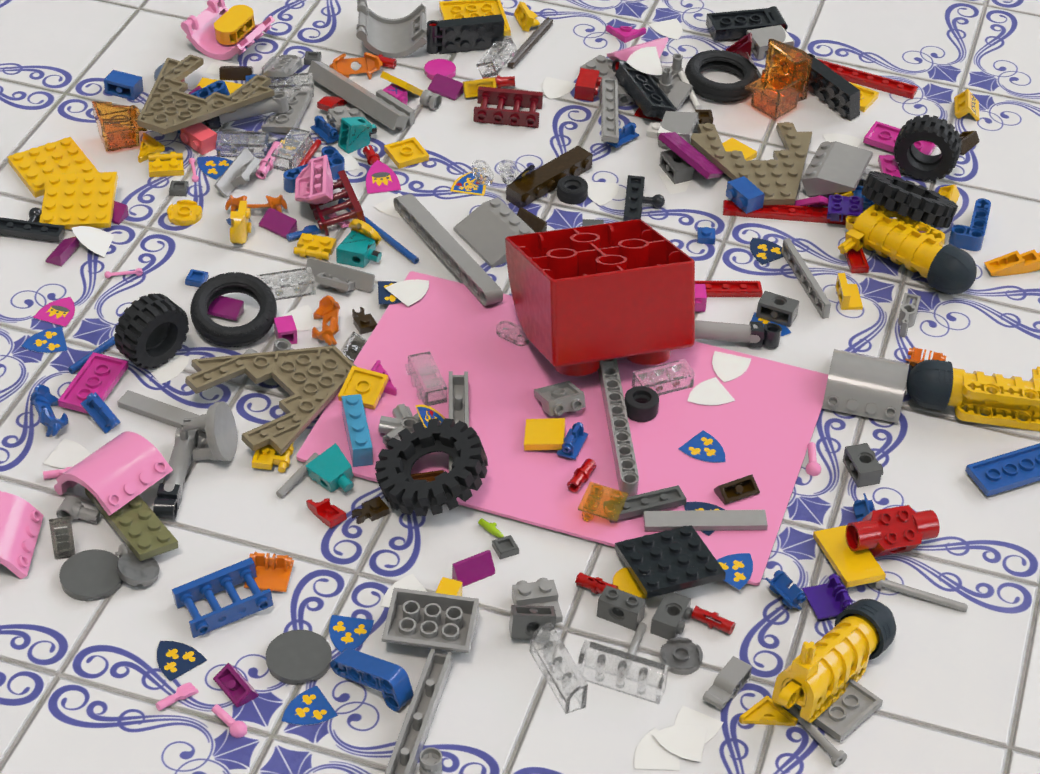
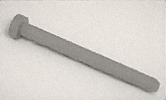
(922, 595)
(838, 757)

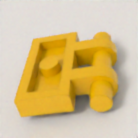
(163, 168)
(315, 246)
(266, 457)

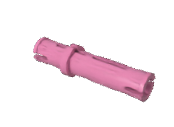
(263, 170)

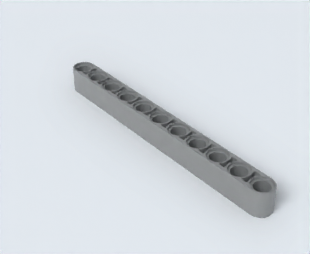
(448, 249)
(618, 427)

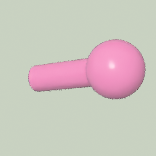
(812, 468)
(236, 728)

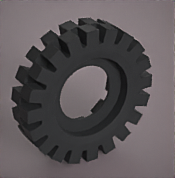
(909, 199)
(419, 495)

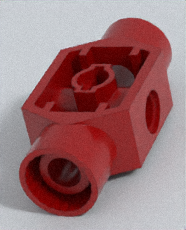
(892, 530)

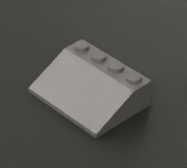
(835, 168)
(487, 229)
(431, 620)

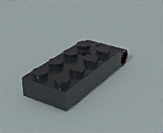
(736, 23)
(464, 34)
(642, 89)
(834, 90)

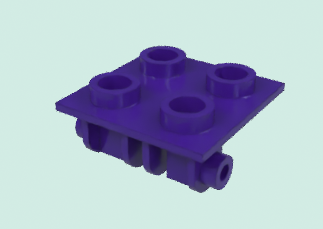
(844, 205)
(828, 599)

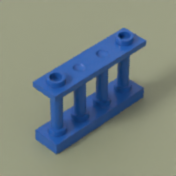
(216, 582)

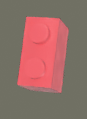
(199, 138)

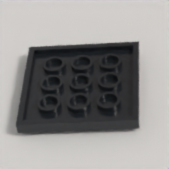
(669, 561)

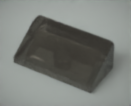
(353, 346)

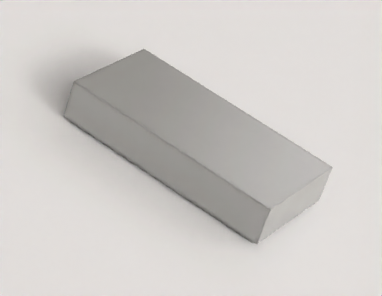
(679, 93)

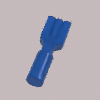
(311, 229)

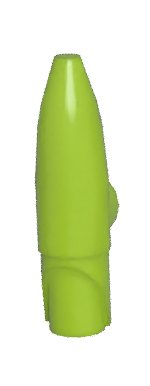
(490, 527)

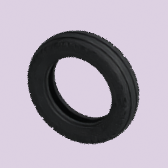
(720, 60)
(238, 335)

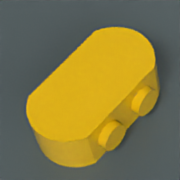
(234, 24)

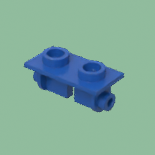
(325, 130)
(625, 135)
(100, 412)
(573, 441)
(863, 507)
(791, 596)

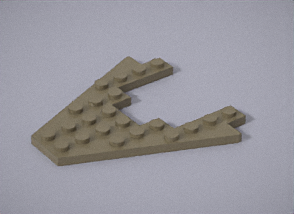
(172, 109)
(775, 178)
(306, 374)

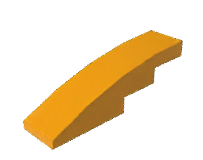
(1014, 263)

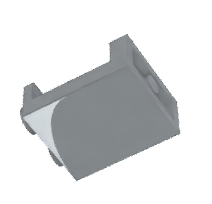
(761, 37)
(680, 122)

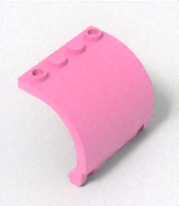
(204, 36)
(117, 471)
(18, 533)

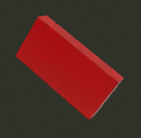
(857, 261)

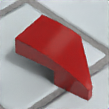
(330, 102)
(327, 513)

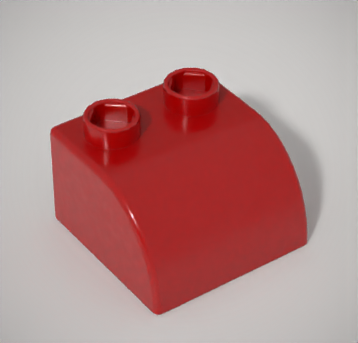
(602, 294)

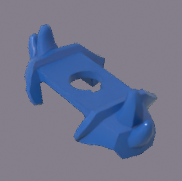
(44, 399)

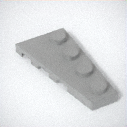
(285, 121)

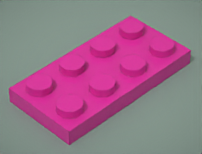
(885, 136)
(97, 375)

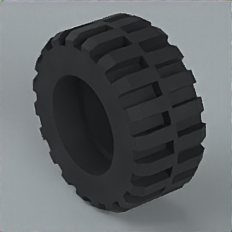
(923, 165)
(151, 331)

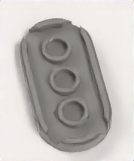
(282, 66)

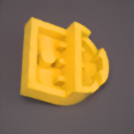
(239, 224)

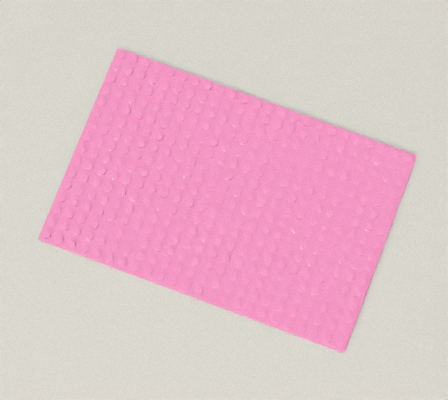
(759, 431)

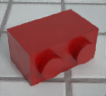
(587, 84)

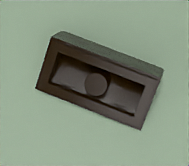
(235, 72)
(969, 140)
(532, 220)
(737, 489)

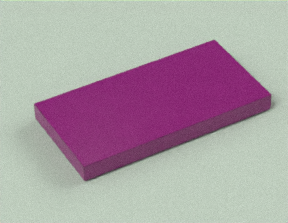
(690, 155)

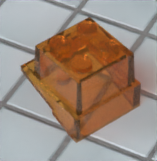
(775, 93)
(117, 125)

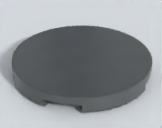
(90, 575)
(298, 657)

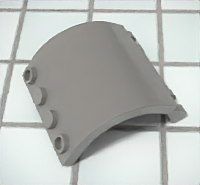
(391, 36)
(865, 385)

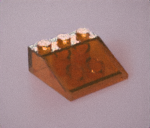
(789, 60)

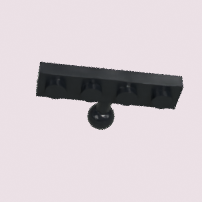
(635, 198)
(32, 228)

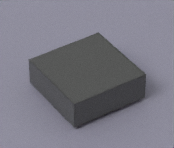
(311, 55)
(178, 188)
(505, 547)

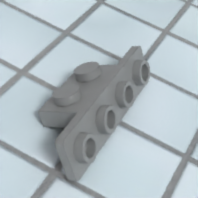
(237, 172)
(340, 277)

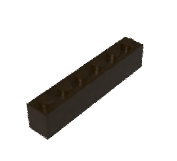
(546, 177)

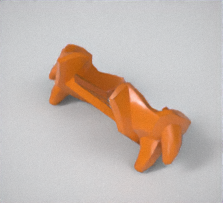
(369, 64)
(274, 203)
(329, 311)

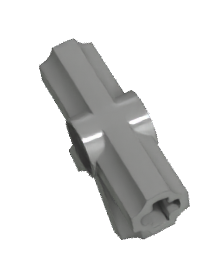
(402, 419)

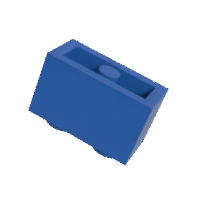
(123, 85)
(745, 194)

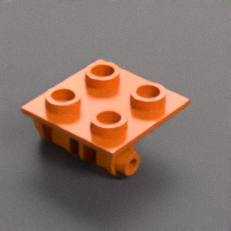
(916, 353)
(272, 572)

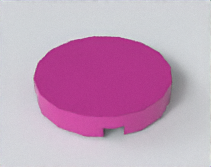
(440, 66)

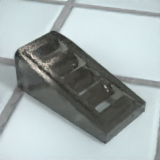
(63, 549)

